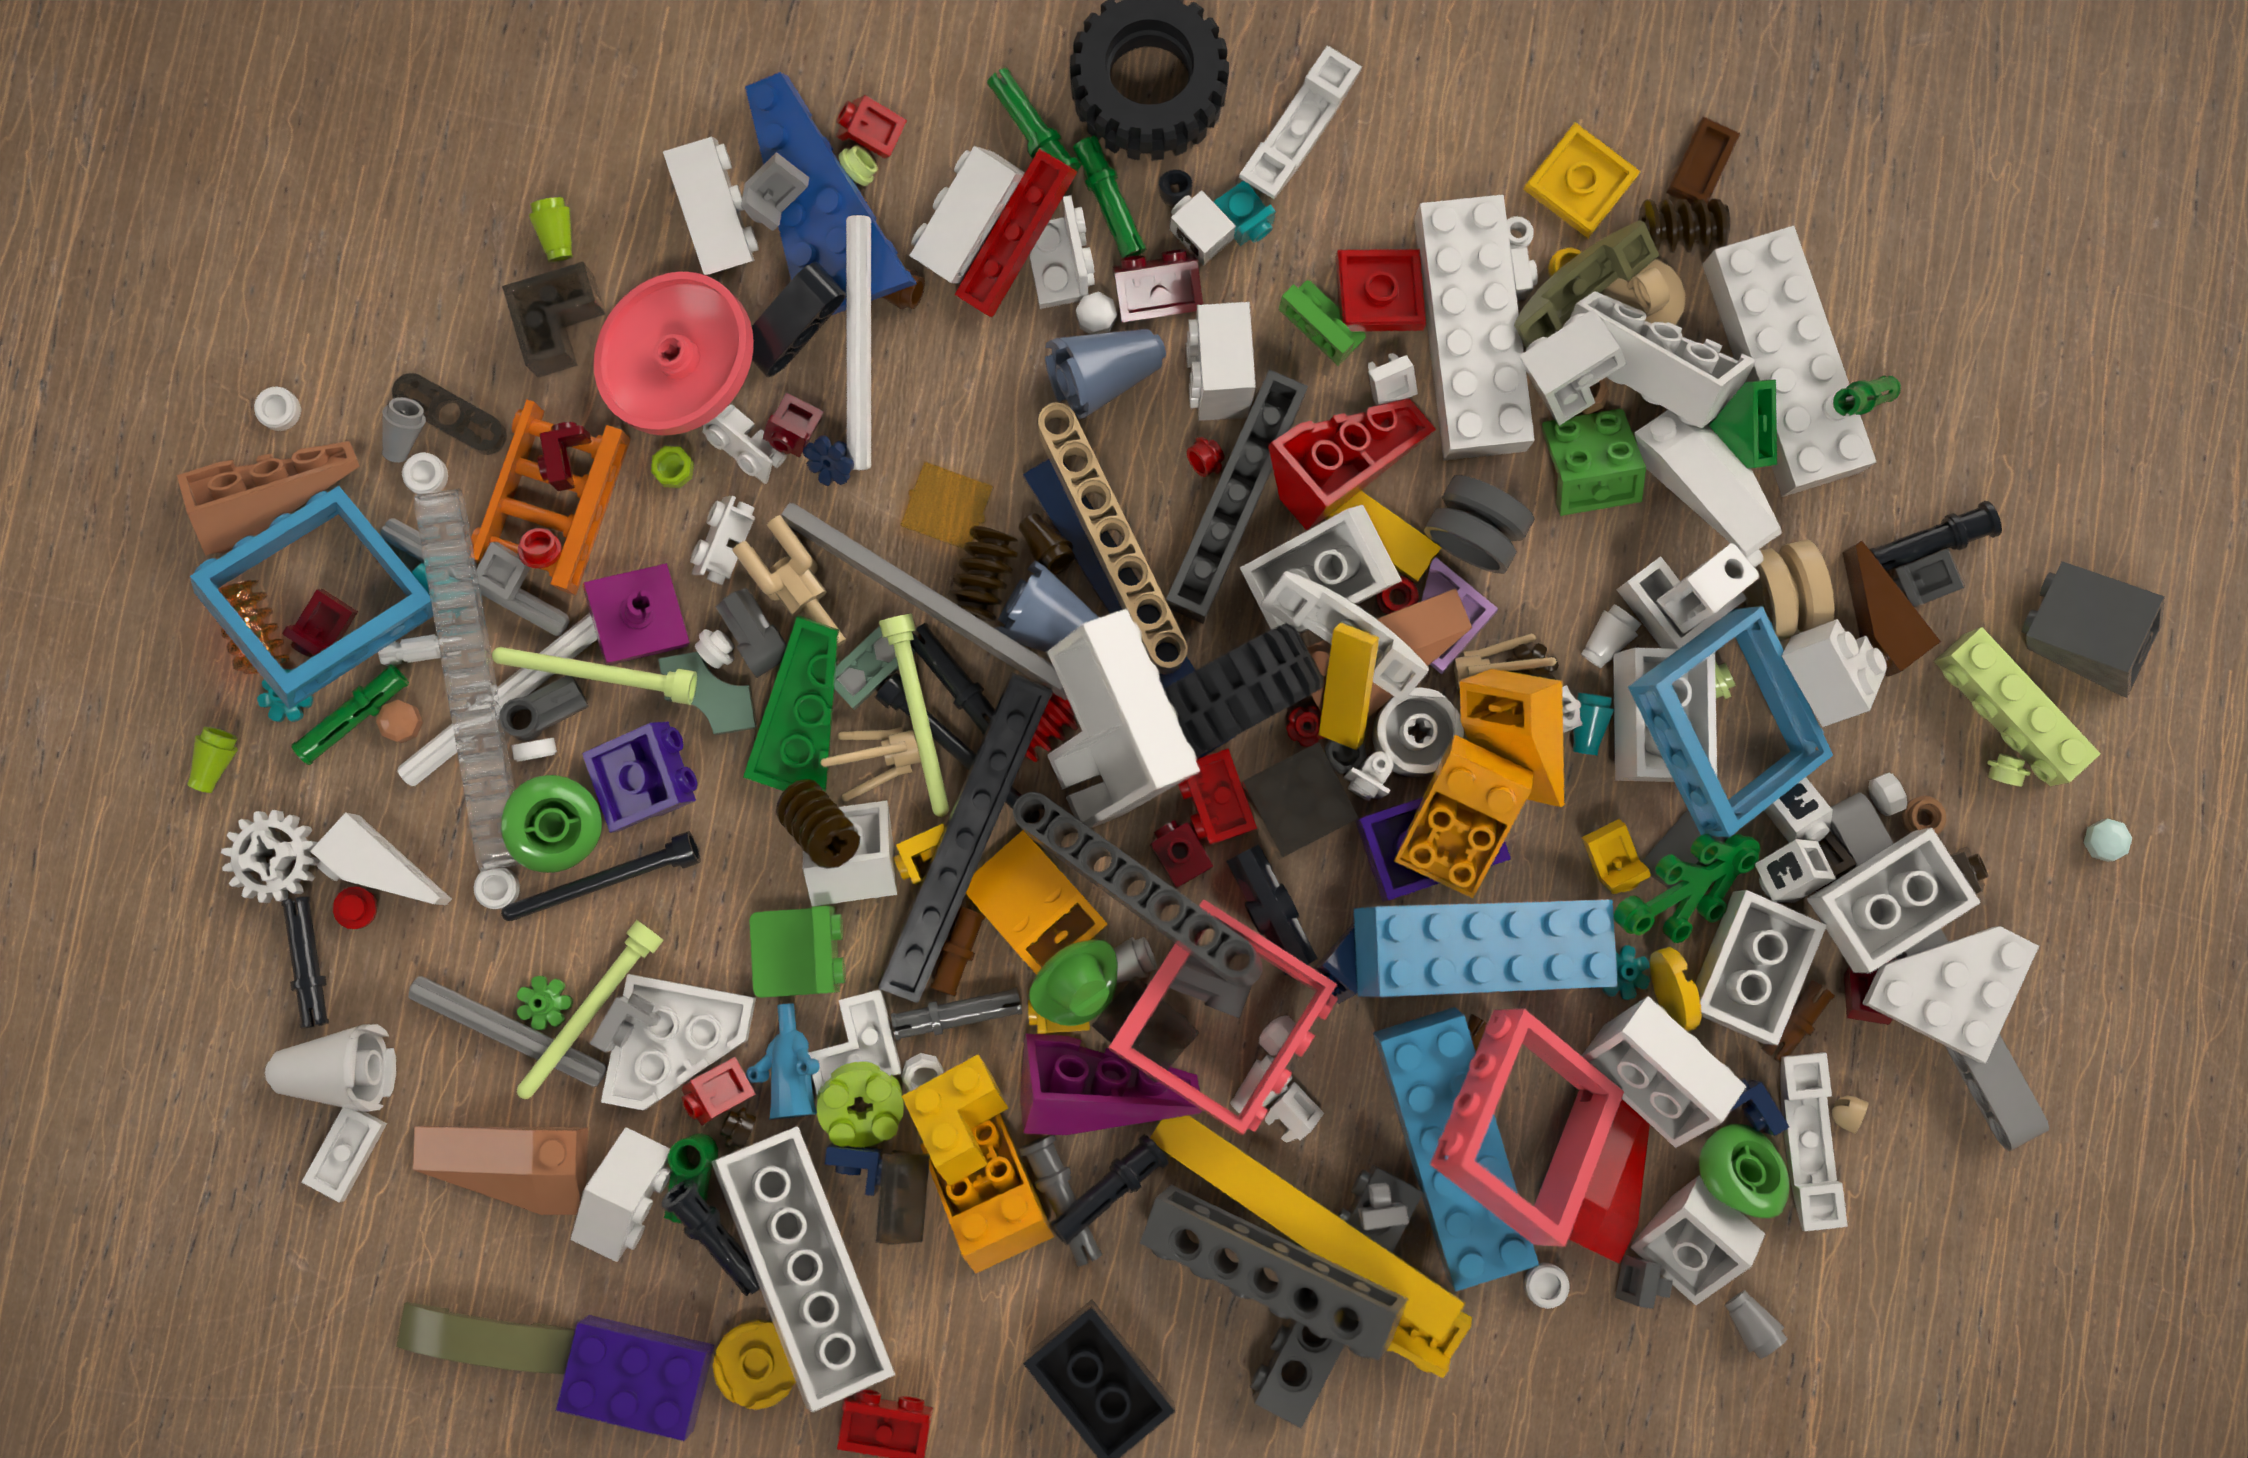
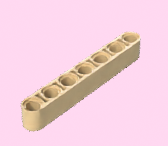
(1110, 518)

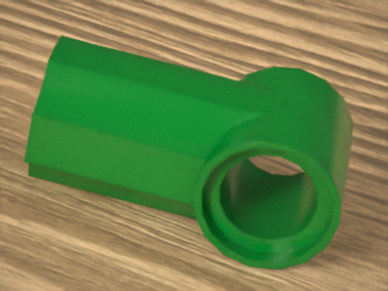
(684, 1169)

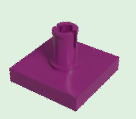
(636, 614)

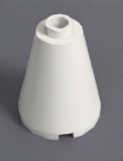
(338, 1069)

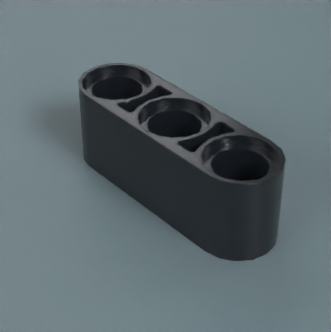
(794, 318)

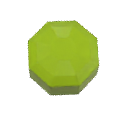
(672, 466)

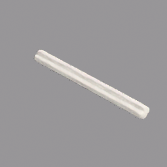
(858, 340)
(516, 686)

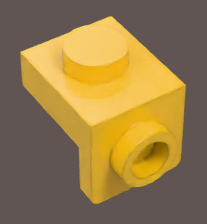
(1615, 857)

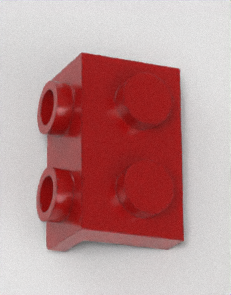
(1218, 799)
(884, 1426)

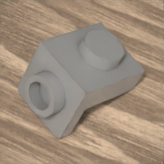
(772, 190)

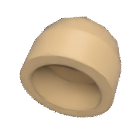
(1849, 1112)

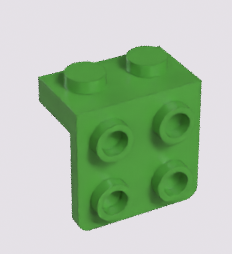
(796, 952)

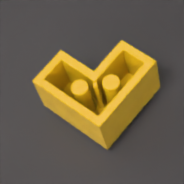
(949, 1109)

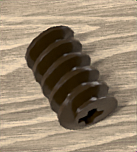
(1686, 223)
(982, 571)
(817, 824)

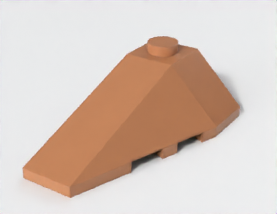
(517, 1165)

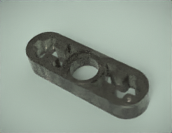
(481, 418)

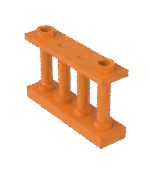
(592, 489)

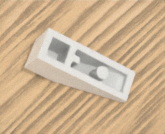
(364, 857)

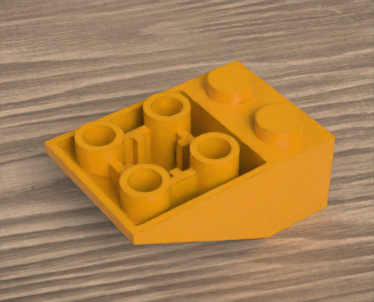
(1521, 722)
(1465, 816)
(1032, 902)
(996, 1207)

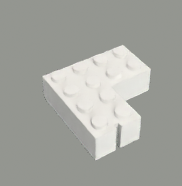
(1124, 719)

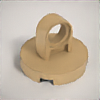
(1654, 291)

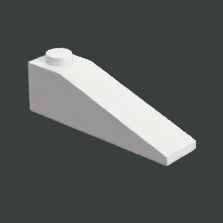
(1708, 480)

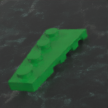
(799, 711)

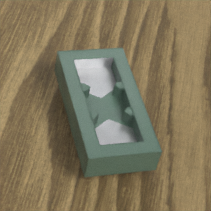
(866, 669)

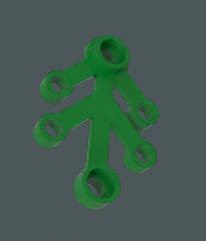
(1735, 857)

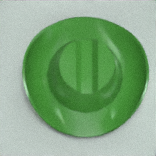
(550, 823)
(1076, 983)
(1745, 1171)

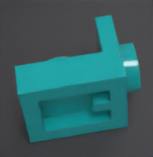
(1247, 213)

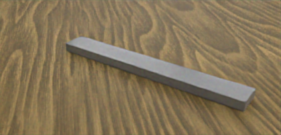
(923, 598)

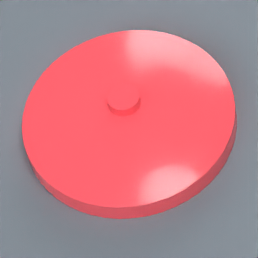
(673, 353)

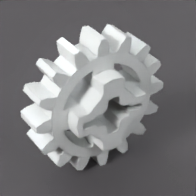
(265, 840)

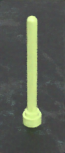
(899, 634)
(677, 685)
(639, 943)

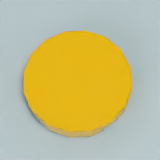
(1672, 989)
(753, 1366)

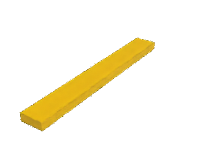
(1305, 1220)

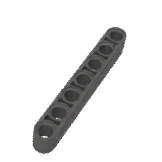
(1150, 902)

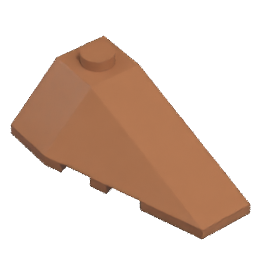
(244, 500)
(1425, 627)

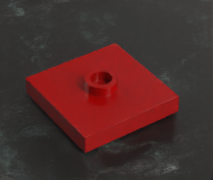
(1381, 290)

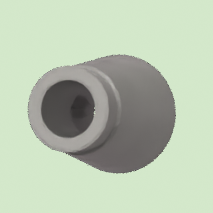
(400, 428)
(1756, 1325)

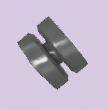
(1479, 524)

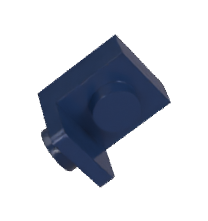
(1760, 1108)
(852, 1159)

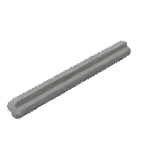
(524, 603)
(503, 1029)

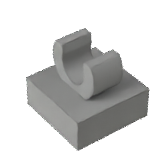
(501, 571)
(1382, 1212)

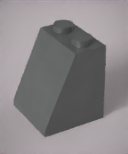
(2095, 626)

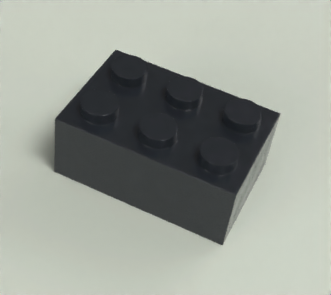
(1099, 1383)

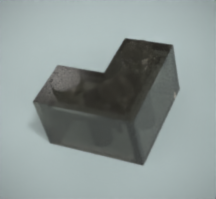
(545, 307)

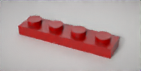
(1016, 233)

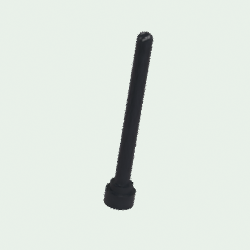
(893, 696)
(679, 852)

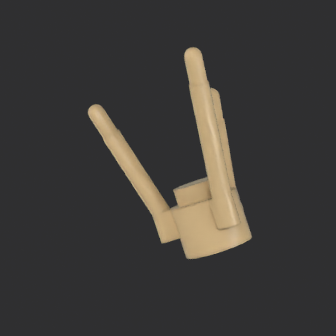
(1473, 664)
(897, 748)

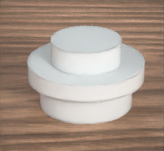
(715, 648)

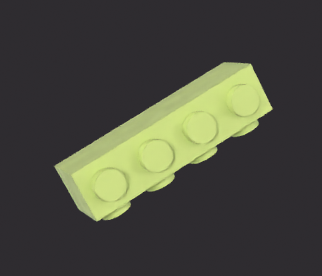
(2016, 708)

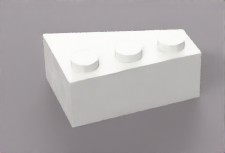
(711, 205)

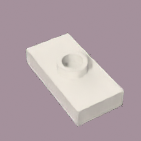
(344, 1153)

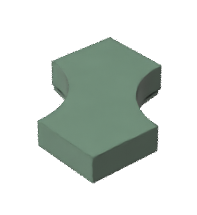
(725, 705)

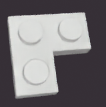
(868, 1038)

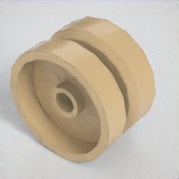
(1793, 589)

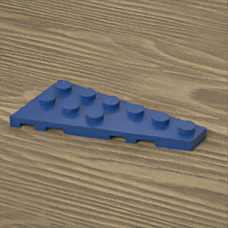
(816, 220)

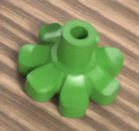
(551, 1002)

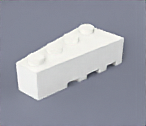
(1665, 366)

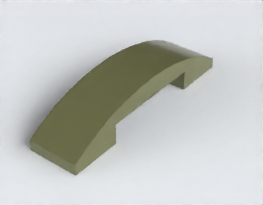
(1594, 269)
(484, 1340)

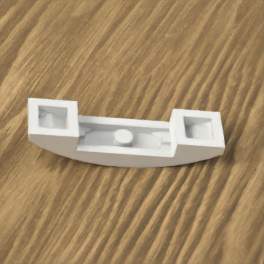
(1301, 123)
(1319, 609)
(1809, 1142)

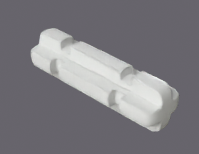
(410, 650)

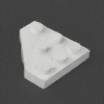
(1956, 989)
(690, 1036)

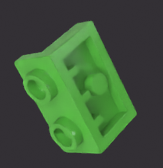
(1320, 321)

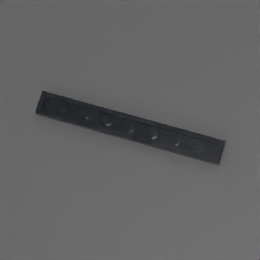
(965, 837)

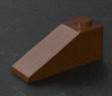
(1885, 612)

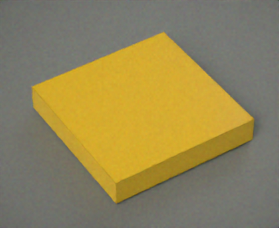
(1581, 180)

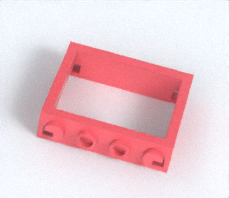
(1276, 1074)
(1578, 1148)

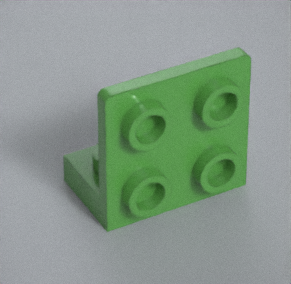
(1595, 462)

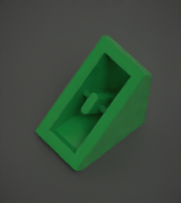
(1750, 424)

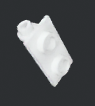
(752, 454)
(726, 523)
(1369, 778)

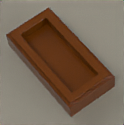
(1703, 161)

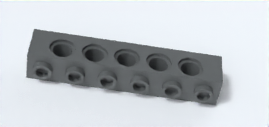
(1235, 497)
(1295, 1267)
(1296, 1398)

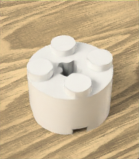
(1435, 717)

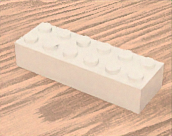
(1779, 320)
(1472, 327)
(803, 1269)

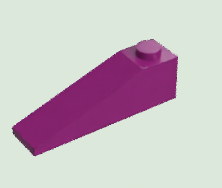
(1085, 1090)

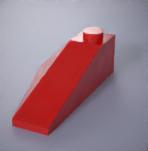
(1334, 459)
(1615, 1190)

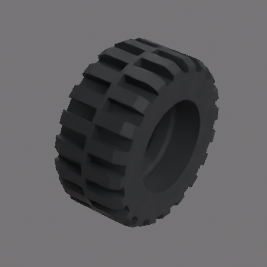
(1142, 126)
(1244, 687)

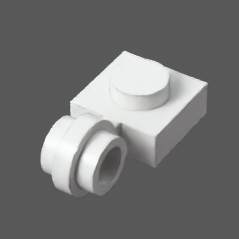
(1524, 269)

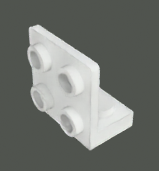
(1058, 261)

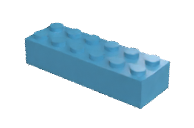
(1484, 947)
(1425, 1073)

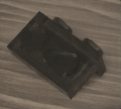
(1162, 1037)
(902, 1197)

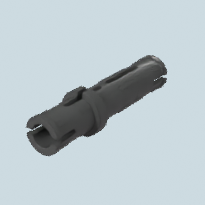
(955, 1014)

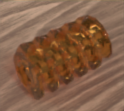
(245, 604)

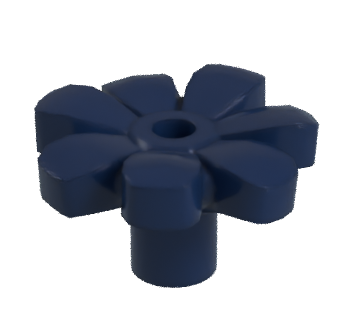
(828, 460)

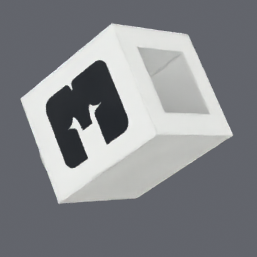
(1201, 226)
(1801, 813)
(1794, 871)

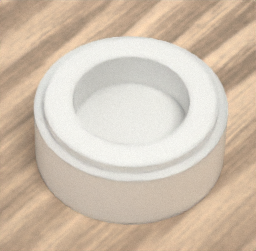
(277, 408)
(424, 473)
(534, 749)
(496, 888)
(1546, 1285)

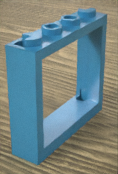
(346, 652)
(1682, 748)

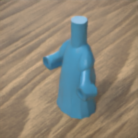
(790, 1069)

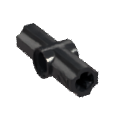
(1270, 904)

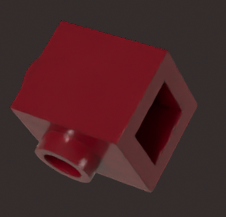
(1180, 853)

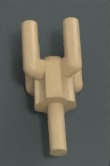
(791, 577)

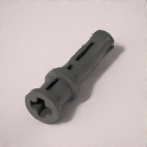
(1053, 1180)

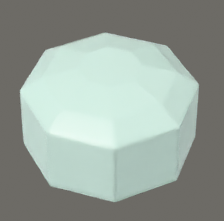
(2107, 840)

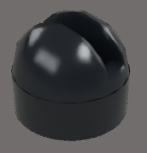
(1174, 177)

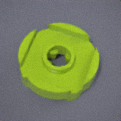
(860, 1128)

